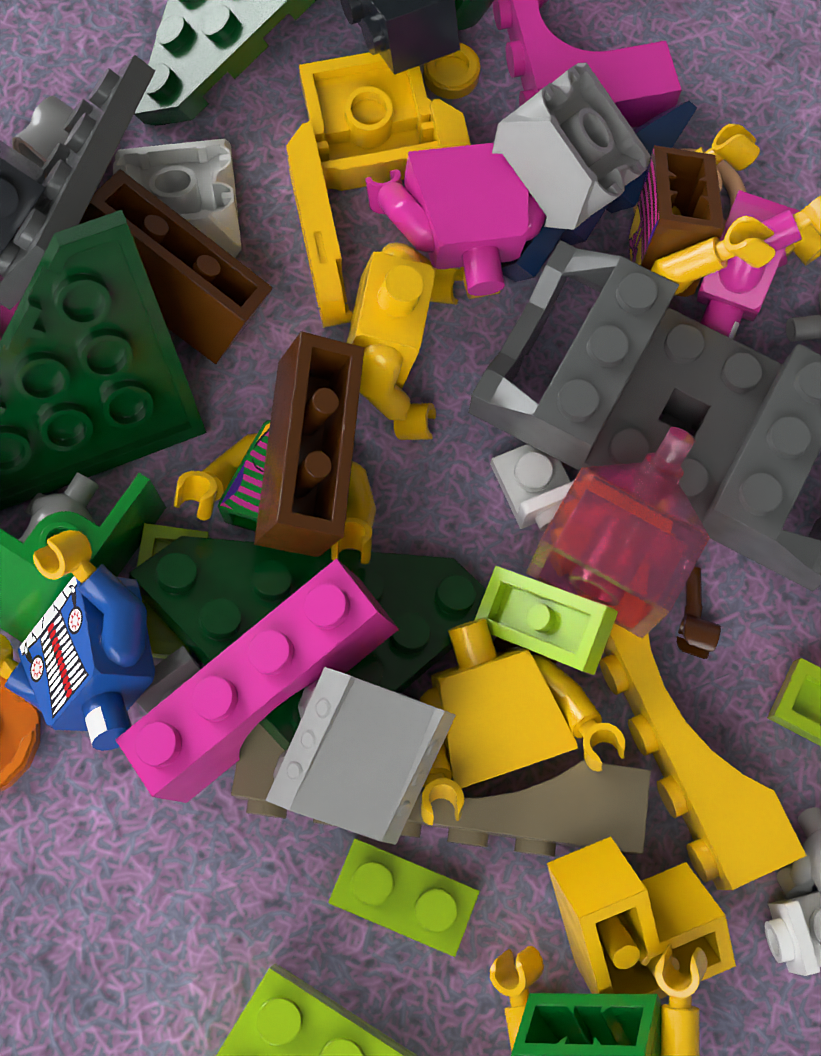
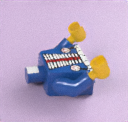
(88, 649)

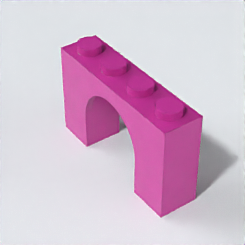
(635, 77)

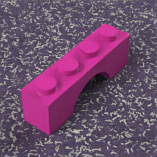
(206, 720)

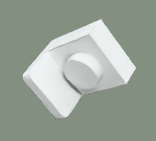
(532, 484)
(796, 933)

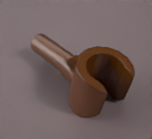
(699, 634)

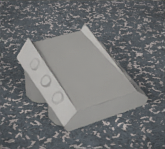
(571, 148)
(358, 756)

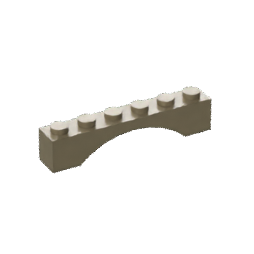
(565, 811)

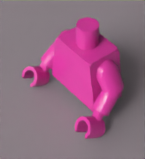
(461, 210)

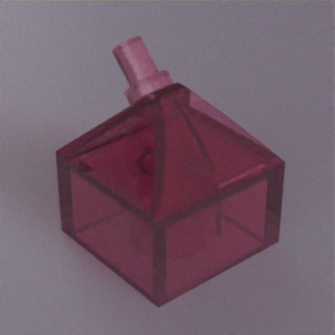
(626, 536)

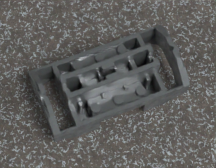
(642, 359)

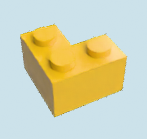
(626, 924)

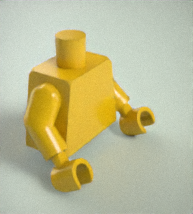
(391, 325)
(507, 716)

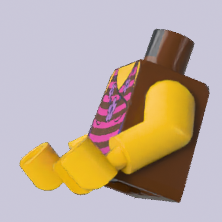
(682, 216)

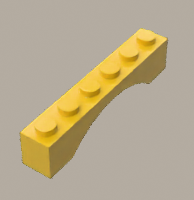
(732, 818)

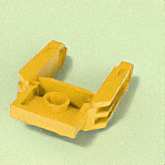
(357, 129)

